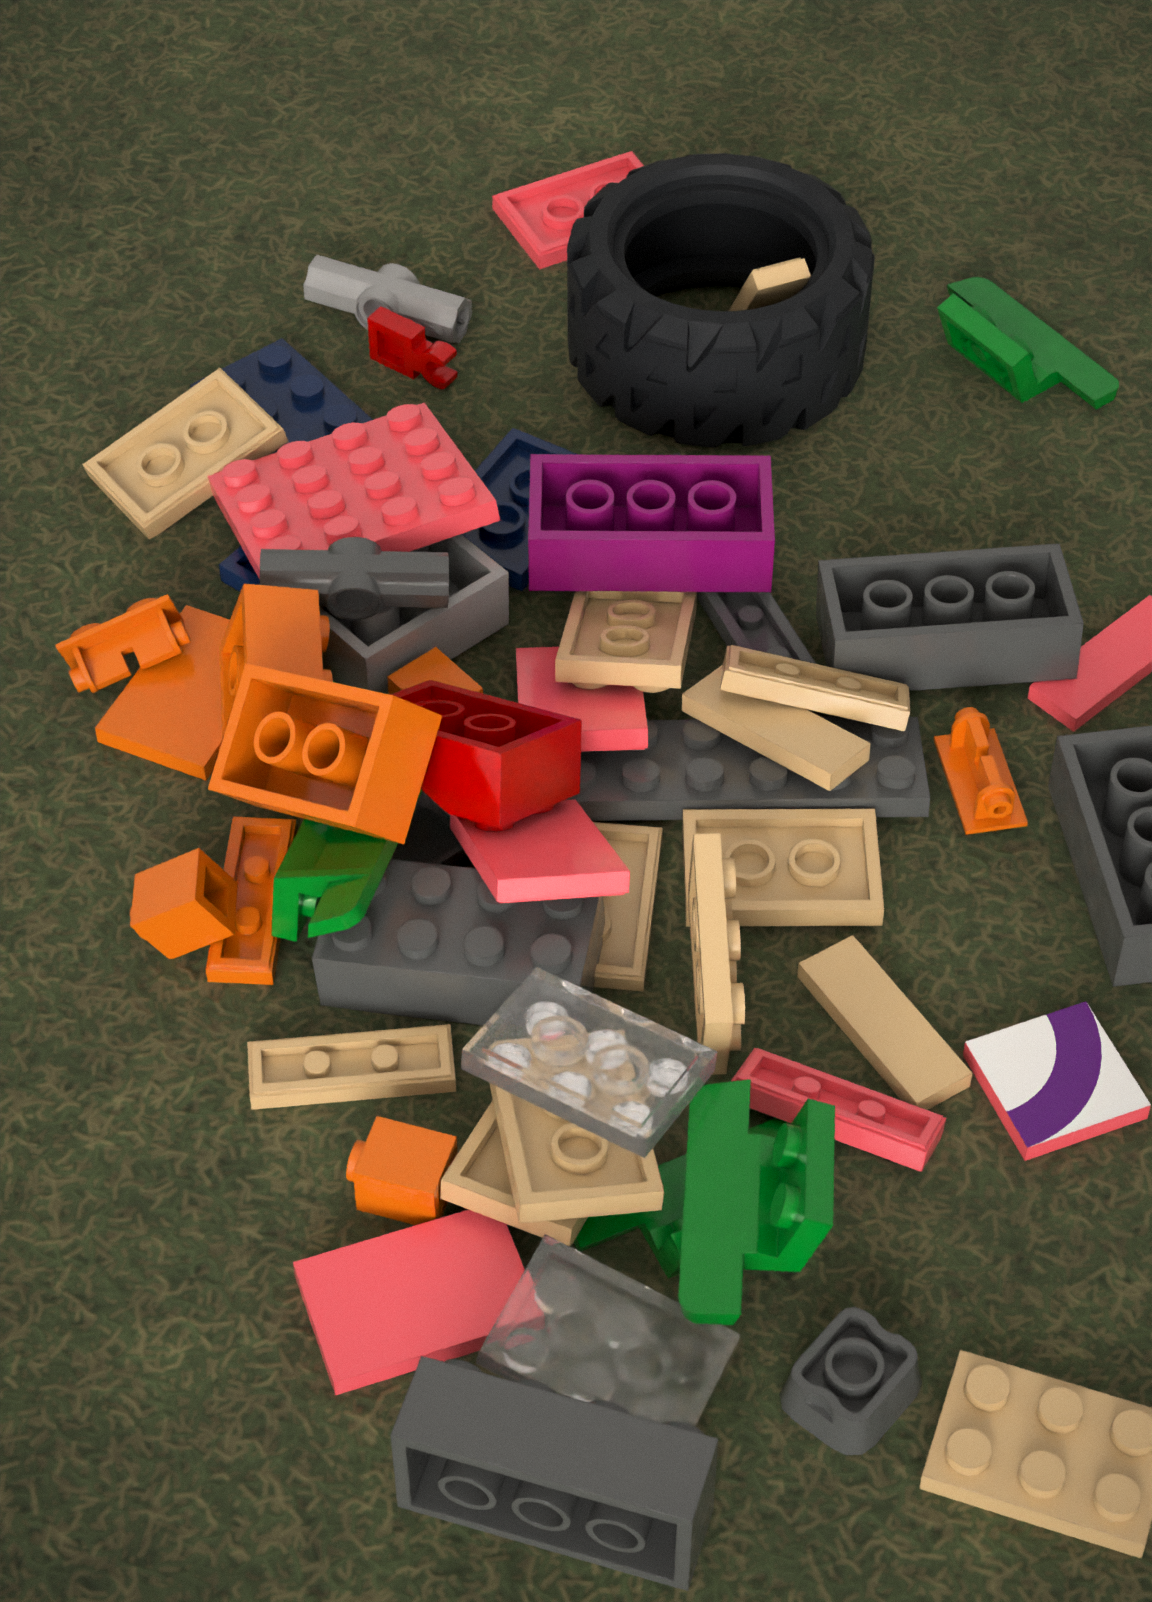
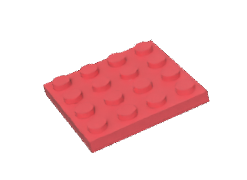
(372, 480)

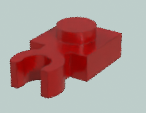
(404, 348)

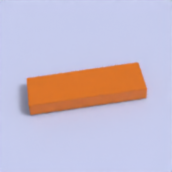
(252, 860)

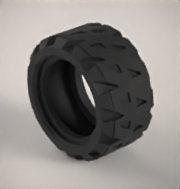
(707, 371)

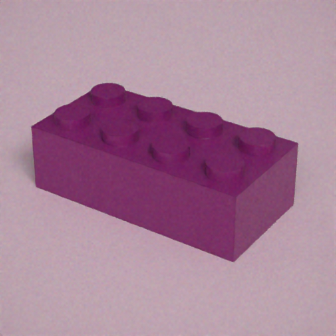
(651, 523)

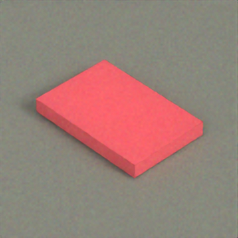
(545, 210)
(610, 715)
(545, 857)
(408, 1296)

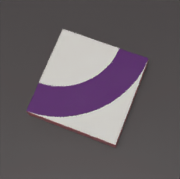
(1056, 1080)

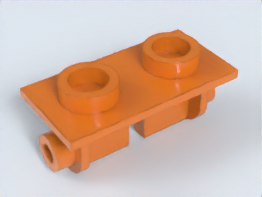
(97, 650)
(979, 775)

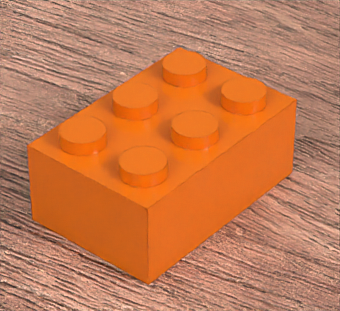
(325, 752)

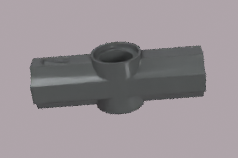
(360, 577)

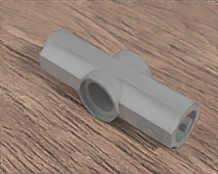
(392, 287)

